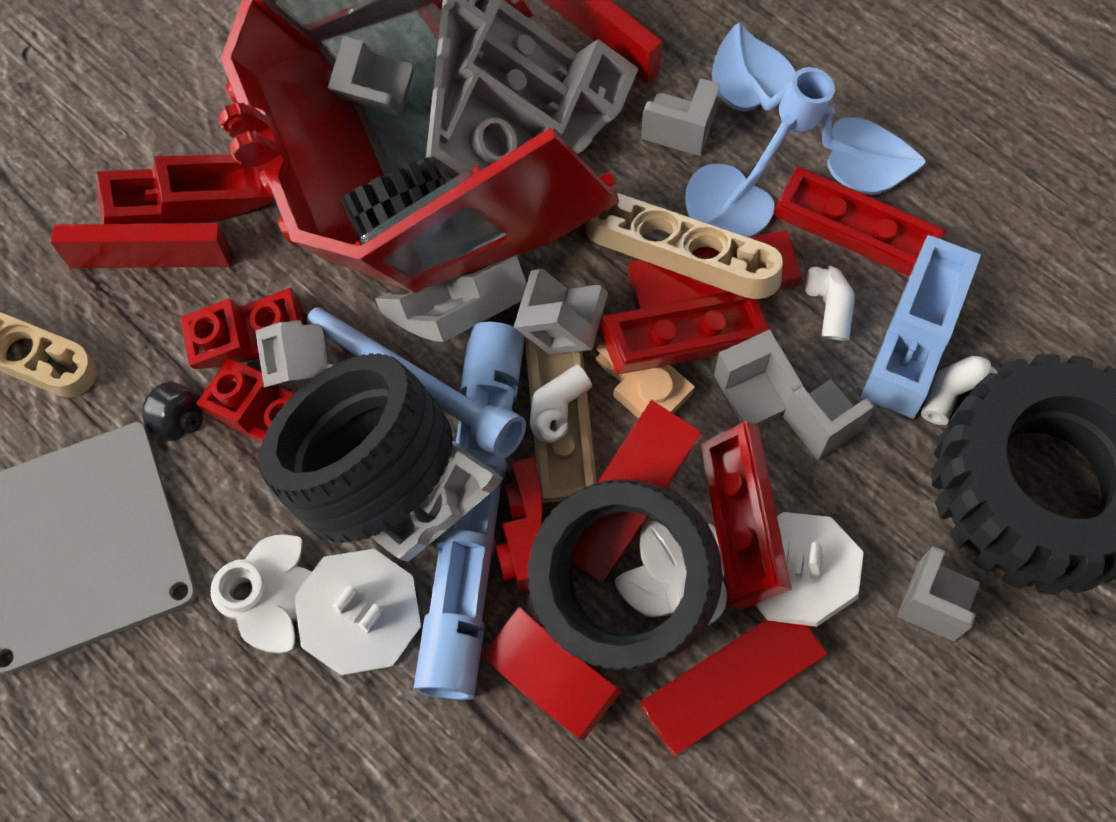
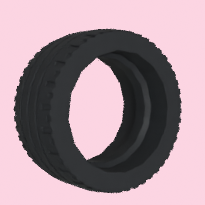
(381, 479)
(554, 591)

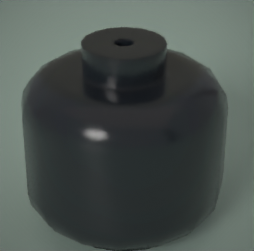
(172, 410)

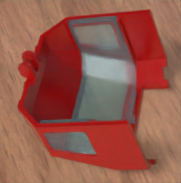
(326, 147)

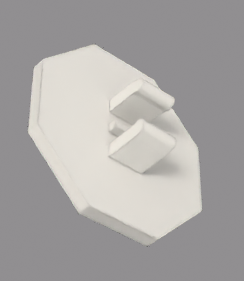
(821, 568)
(357, 612)

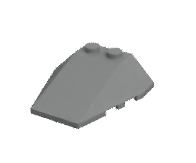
(510, 81)

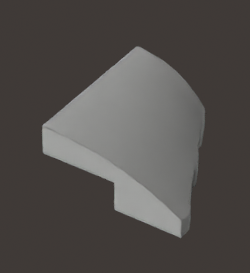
(457, 303)
(460, 489)

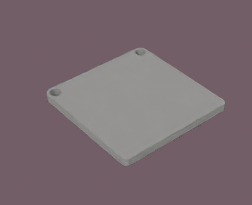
(86, 547)

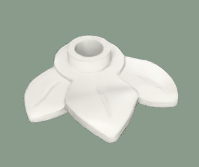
(661, 581)
(269, 611)

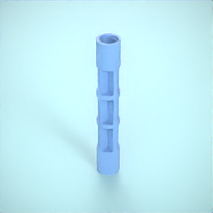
(454, 624)

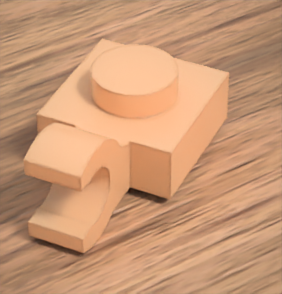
(639, 387)

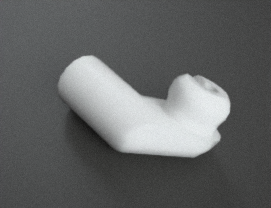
(838, 299)
(951, 383)
(551, 402)

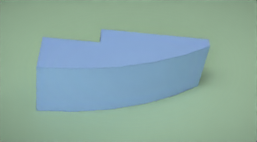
(921, 327)

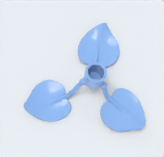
(757, 74)

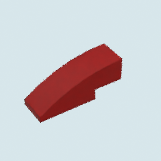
(180, 191)

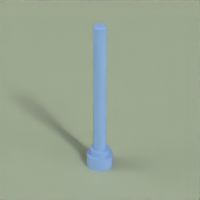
(495, 428)

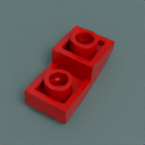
(229, 329)
(242, 401)
(526, 501)
(549, 676)

